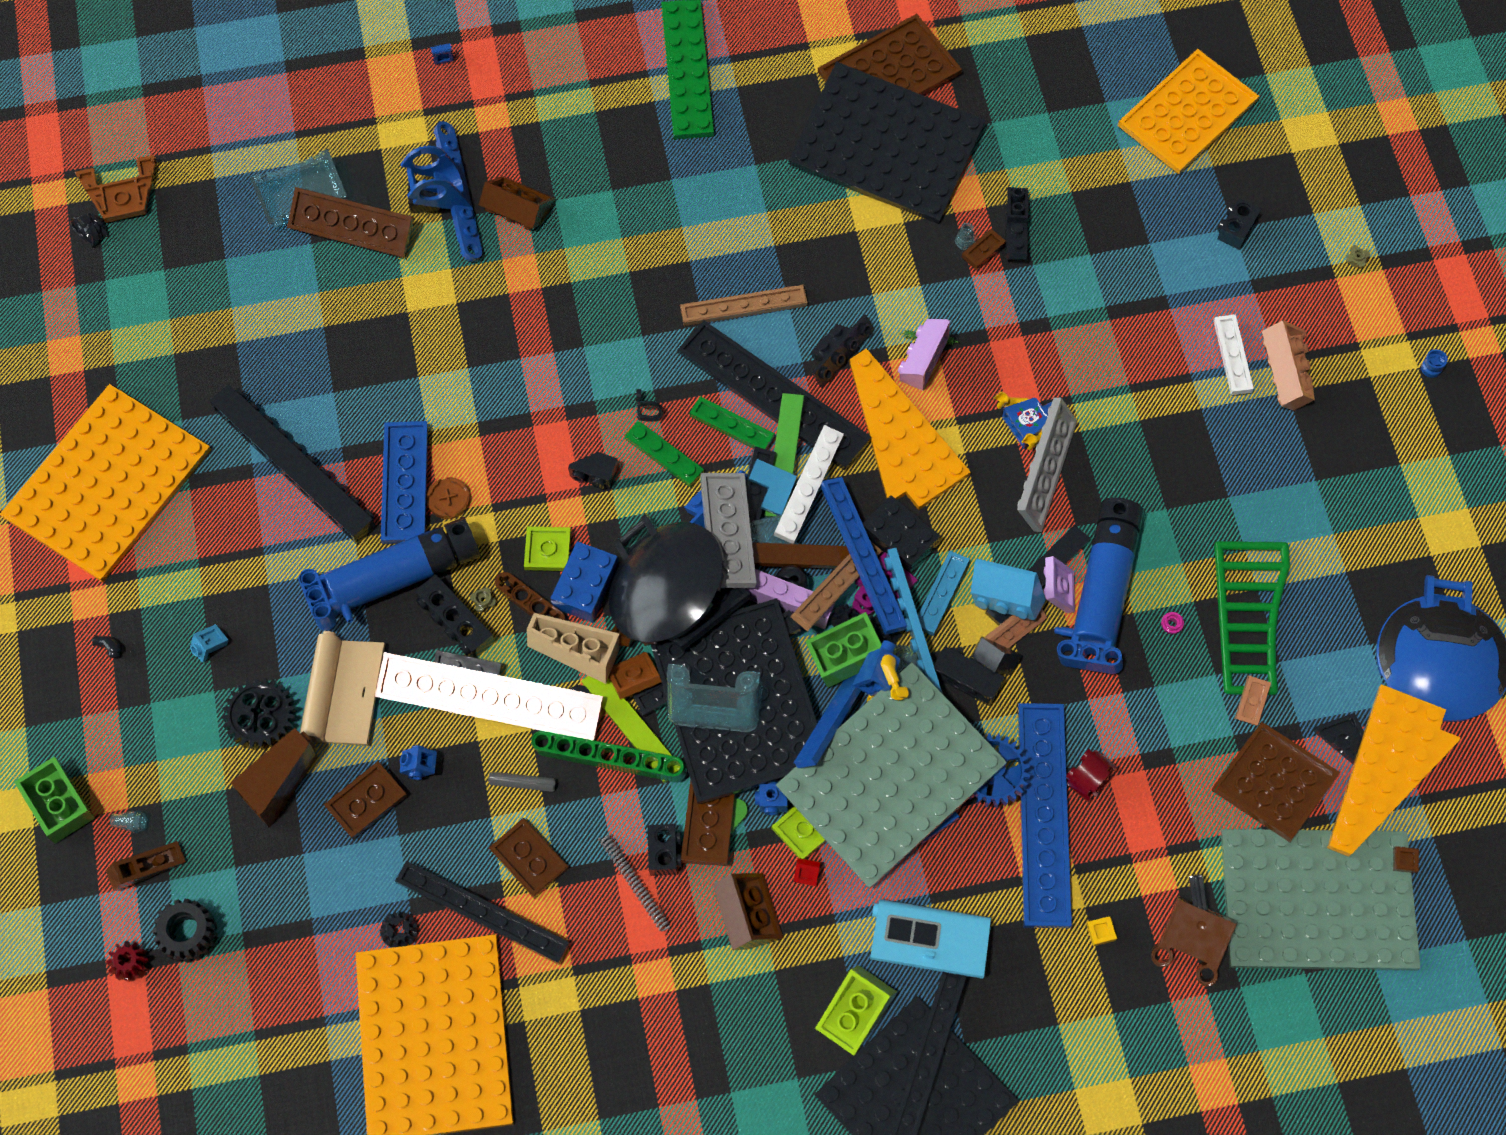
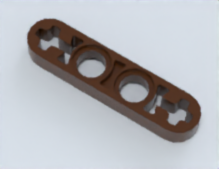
(532, 599)

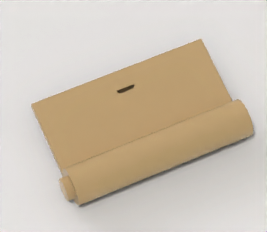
(336, 688)

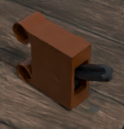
(1196, 932)

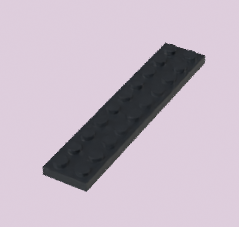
(764, 388)

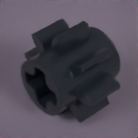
(842, 614)

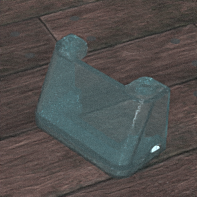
(278, 188)
(713, 705)

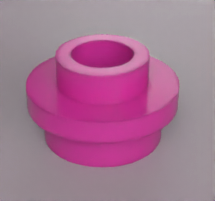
(1175, 617)

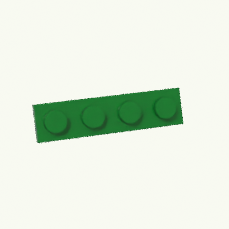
(731, 424)
(664, 454)

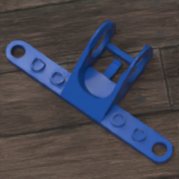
(449, 184)

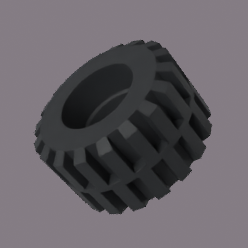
(172, 918)

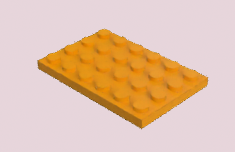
(1188, 111)

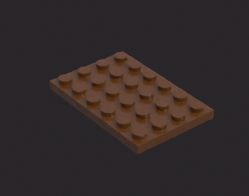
(903, 56)

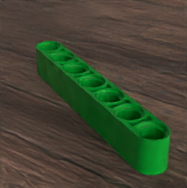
(617, 763)

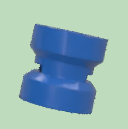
(1434, 363)

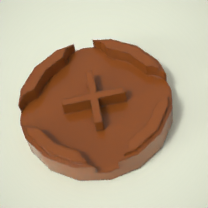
(448, 498)

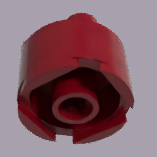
(1090, 775)

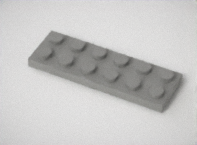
(1047, 464)
(728, 520)

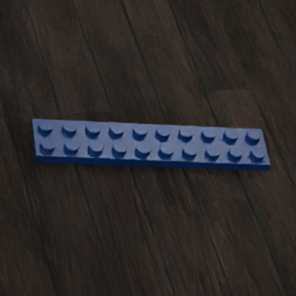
(1044, 817)

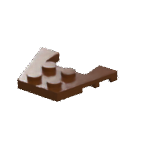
(123, 197)

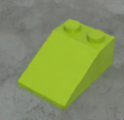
(855, 1009)

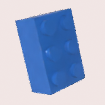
(584, 582)

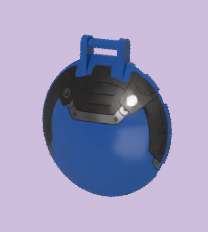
(1444, 652)

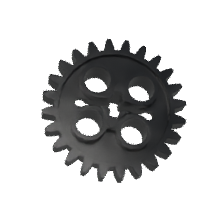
(240, 712)

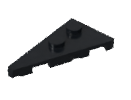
(1343, 735)

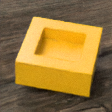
(1101, 931)

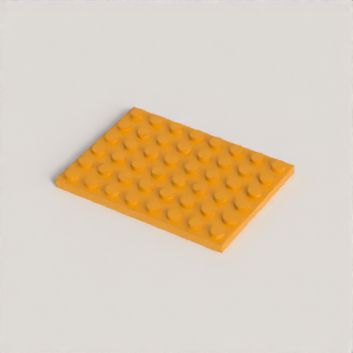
(105, 482)
(433, 1038)

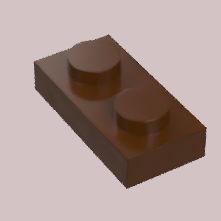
(983, 249)

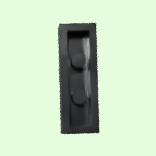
(968, 675)

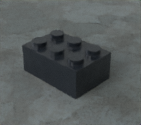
(899, 528)

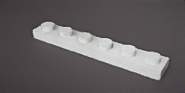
(808, 484)

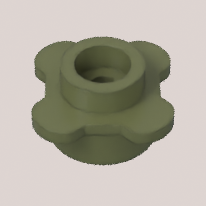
(1357, 261)
(478, 595)

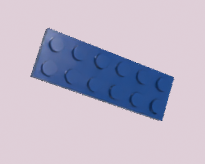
(404, 481)

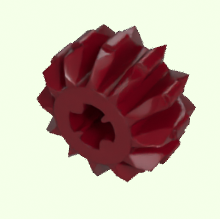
(128, 952)

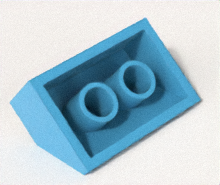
(1007, 589)

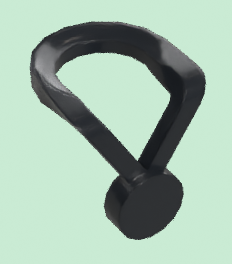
(640, 417)

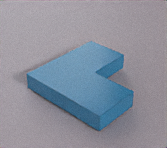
(778, 484)

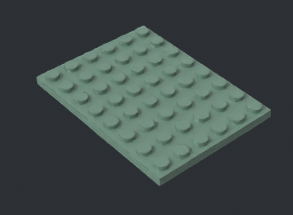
(892, 776)
(1316, 906)

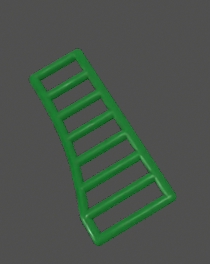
(1273, 608)

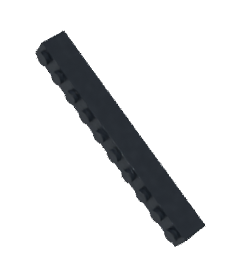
(293, 464)

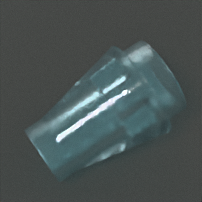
(965, 236)
(130, 821)

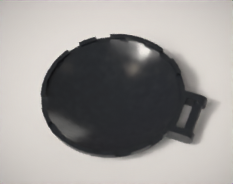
(664, 580)

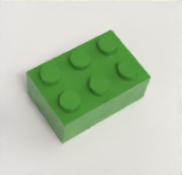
(843, 649)
(54, 800)

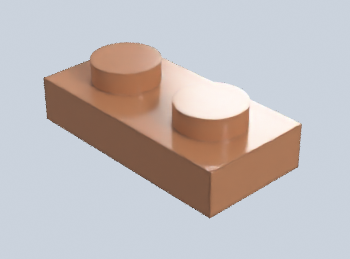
(1252, 700)

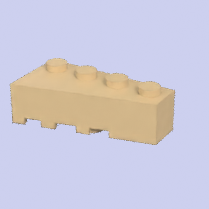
(574, 644)

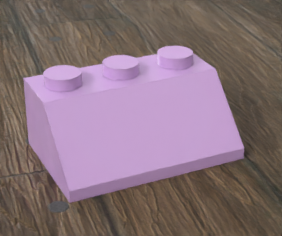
(925, 352)

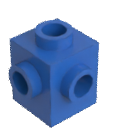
(418, 762)
(770, 799)

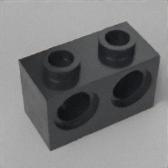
(1238, 223)
(657, 849)

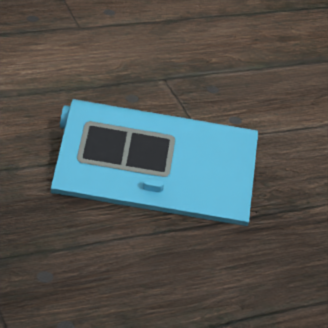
(930, 938)

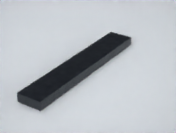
(1064, 550)

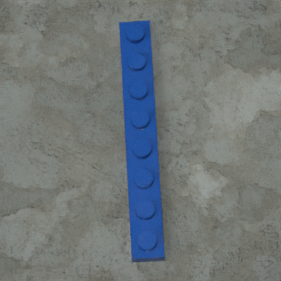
(863, 556)

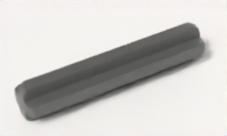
(522, 781)

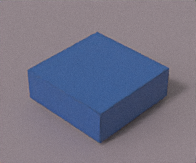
(442, 54)

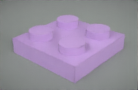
(1059, 584)

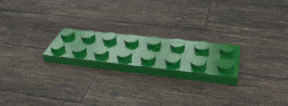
(687, 69)

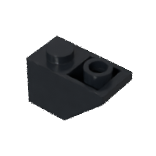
(595, 469)

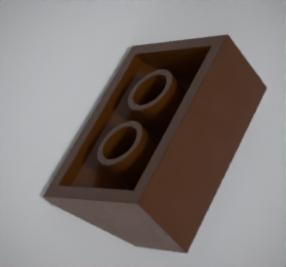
(516, 202)
(747, 910)

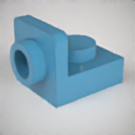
(207, 642)

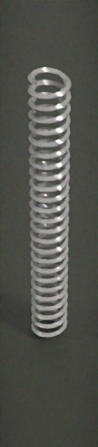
(636, 882)

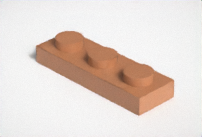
(1014, 629)

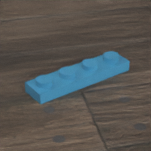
(942, 592)

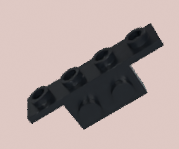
(838, 348)

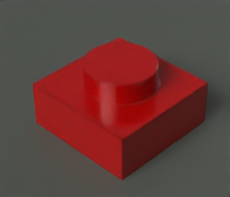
(806, 872)

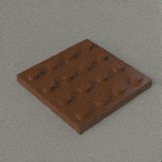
(1275, 781)

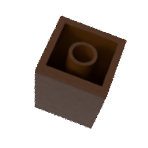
(276, 775)

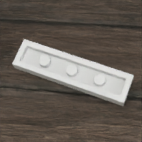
(1233, 354)

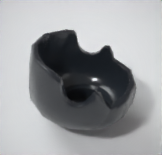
(793, 575)

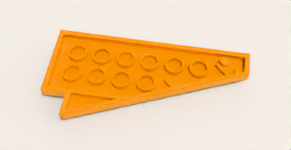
(906, 446)
(1393, 758)

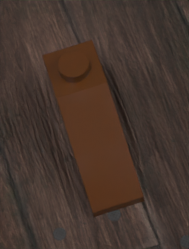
(144, 865)

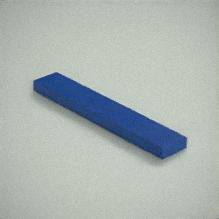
(828, 724)

